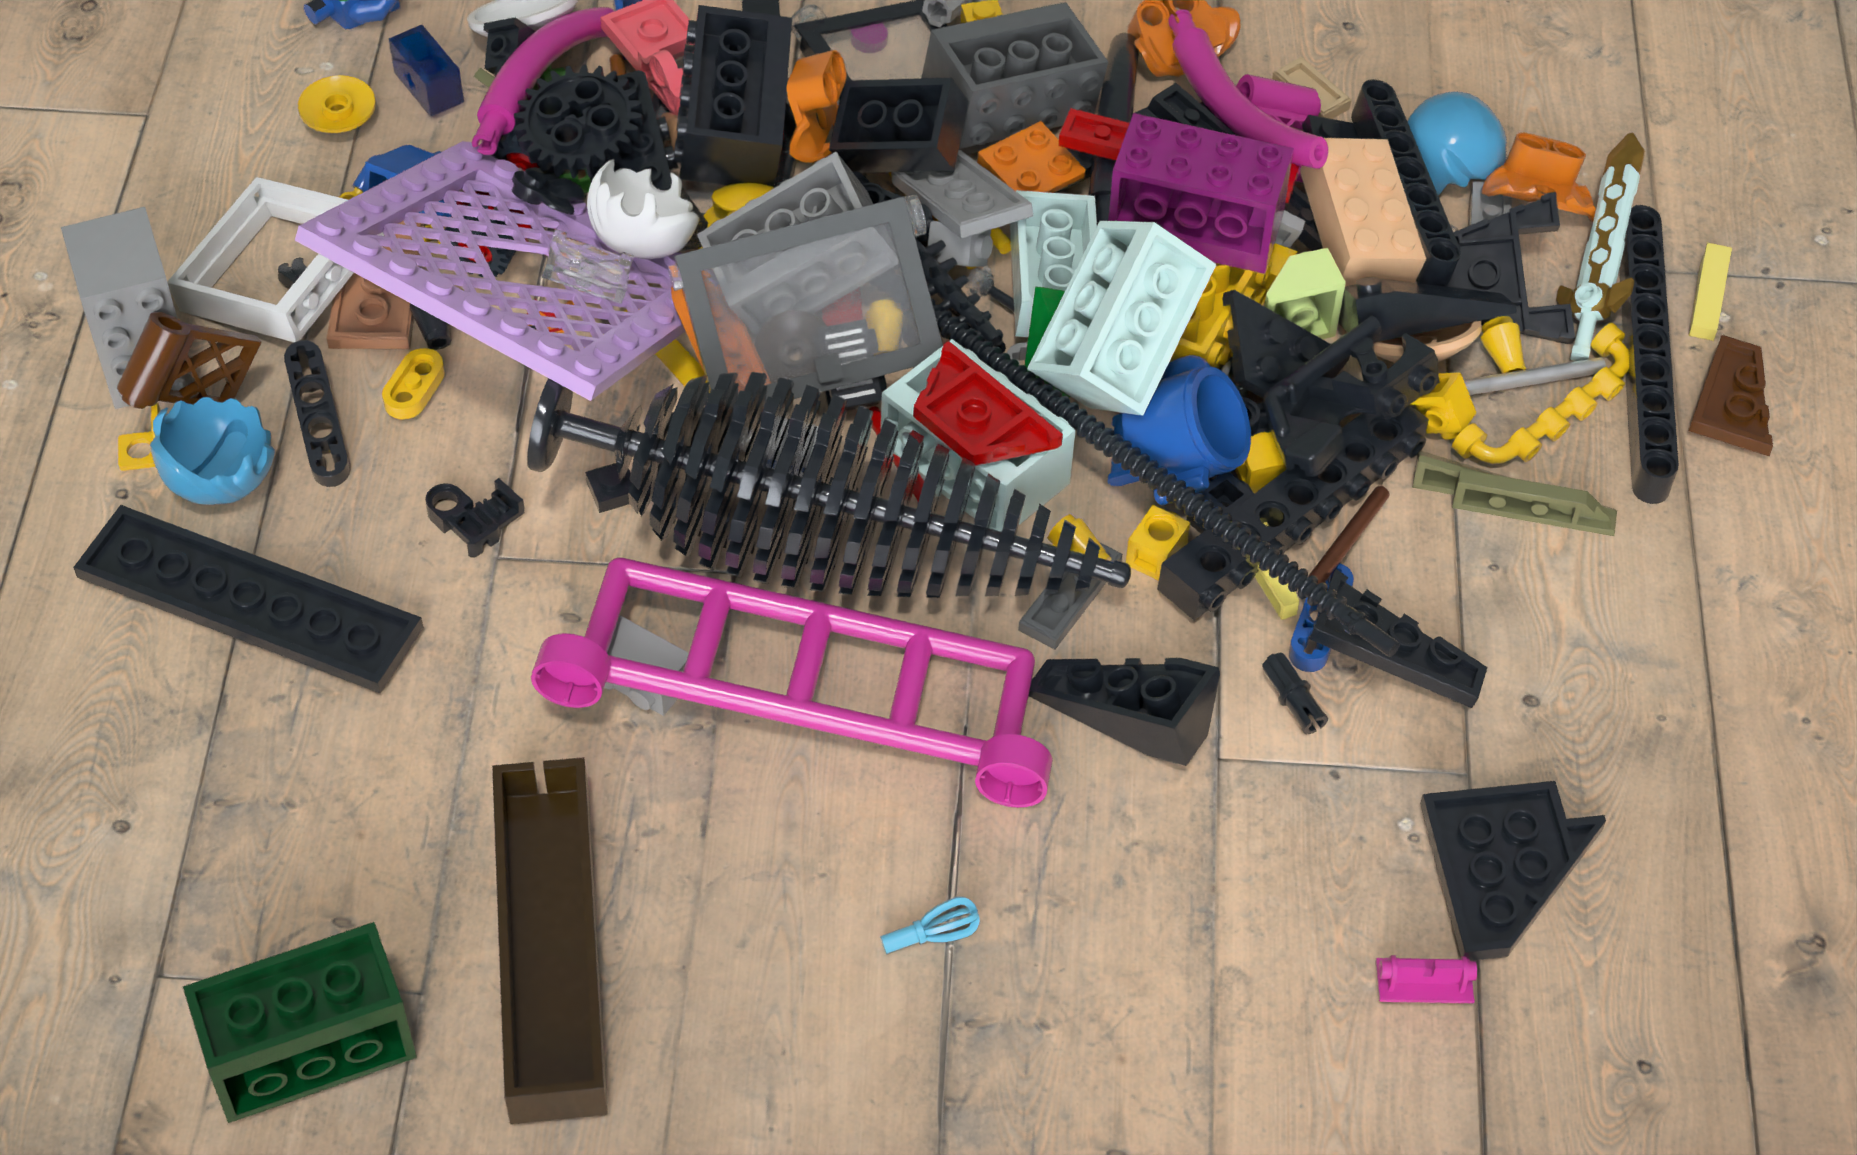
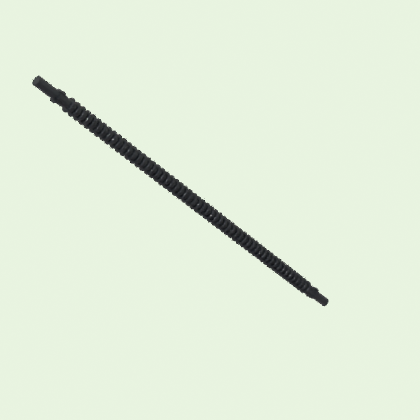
(1167, 485)

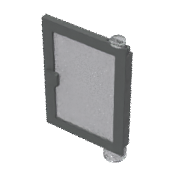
(814, 299)

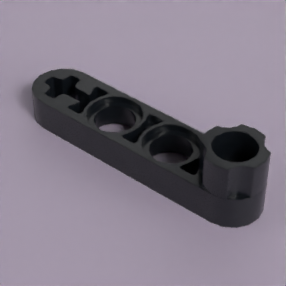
(308, 354)

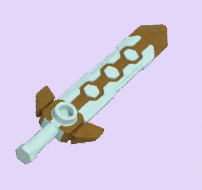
(1597, 287)

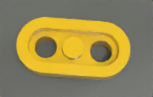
(407, 389)

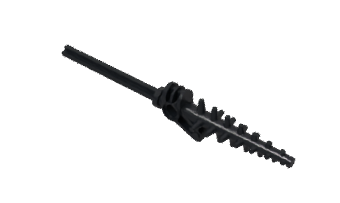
(935, 274)

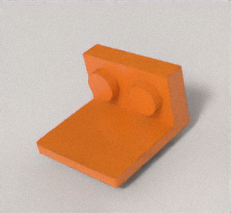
(1032, 161)

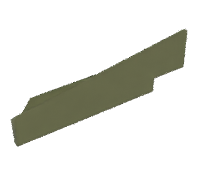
(1511, 497)

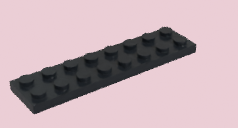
(249, 598)

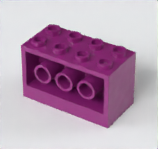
(1203, 188)

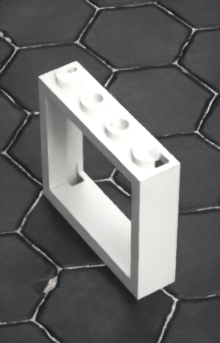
(211, 258)

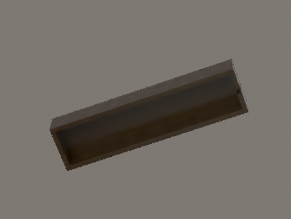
(548, 944)

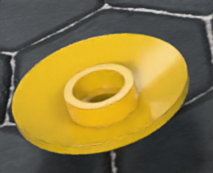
(336, 104)

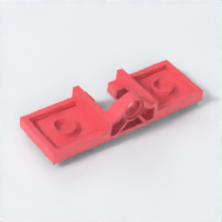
(651, 39)

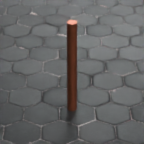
(1350, 534)

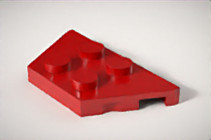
(979, 413)

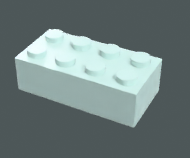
(1048, 247)

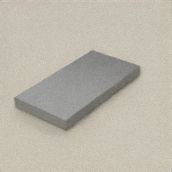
(966, 198)

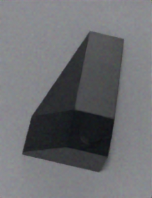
(1416, 306)
(1145, 706)

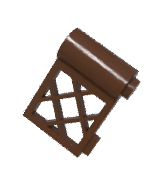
(163, 357)

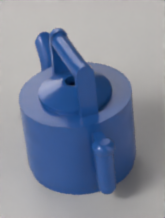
(1190, 426)

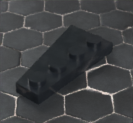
(1420, 659)

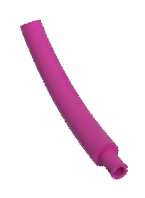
(528, 65)
(1229, 103)

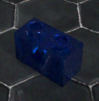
(426, 70)

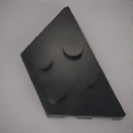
(1268, 345)

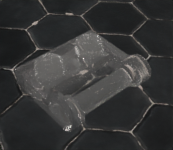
(587, 267)

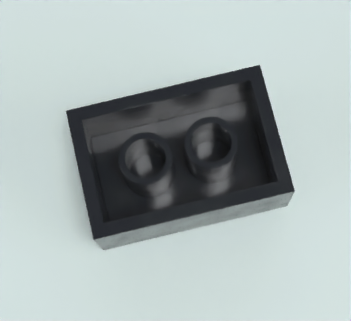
(899, 125)

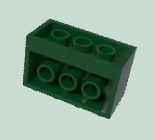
(300, 1022)

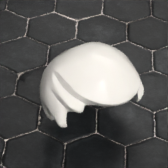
(636, 215)

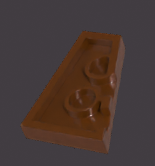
(1734, 398)

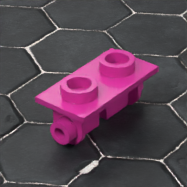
(1426, 980)

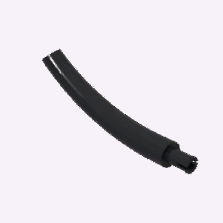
(1115, 103)

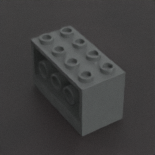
(1018, 70)

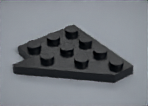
(1502, 859)

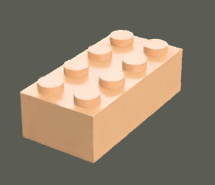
(1364, 212)

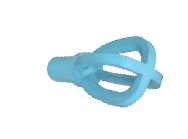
(924, 929)

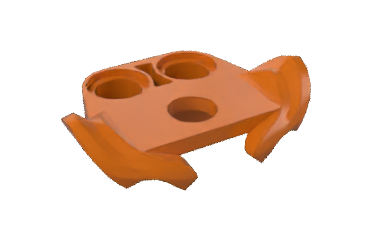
(1156, 41)
(812, 90)
(1542, 166)

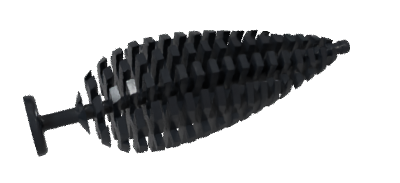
(747, 473)

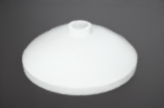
(531, 12)

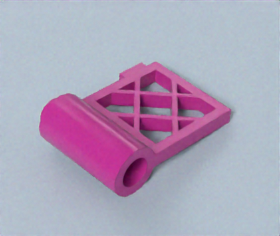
(1281, 100)

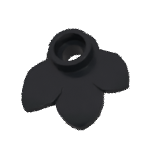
(539, 186)

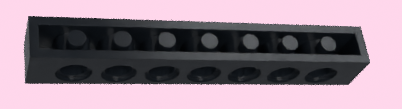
(1292, 505)

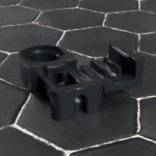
(481, 522)

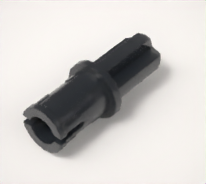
(1294, 692)

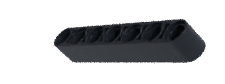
(1380, 116)

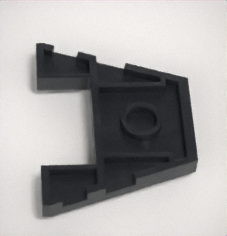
(1494, 264)

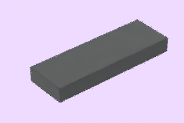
(1055, 615)

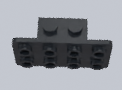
(651, 150)

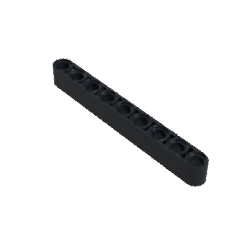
(1650, 365)

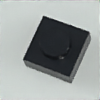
(607, 488)

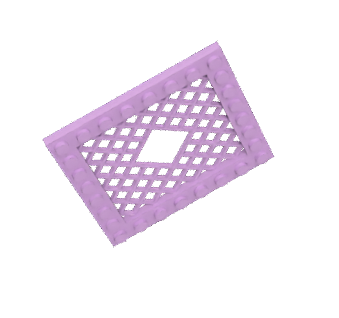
(352, 240)

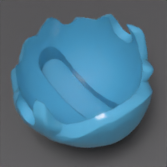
(1458, 138)
(211, 450)

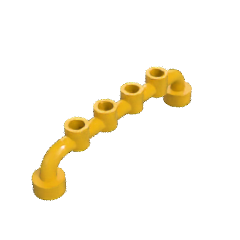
(1553, 421)

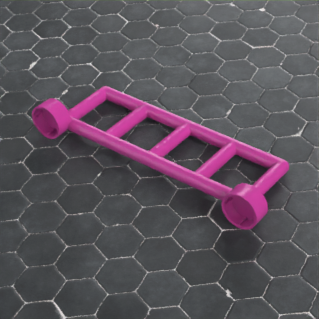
(1010, 766)

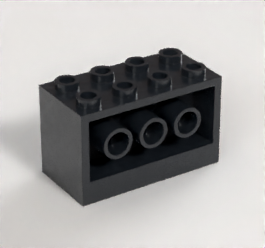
(733, 97)

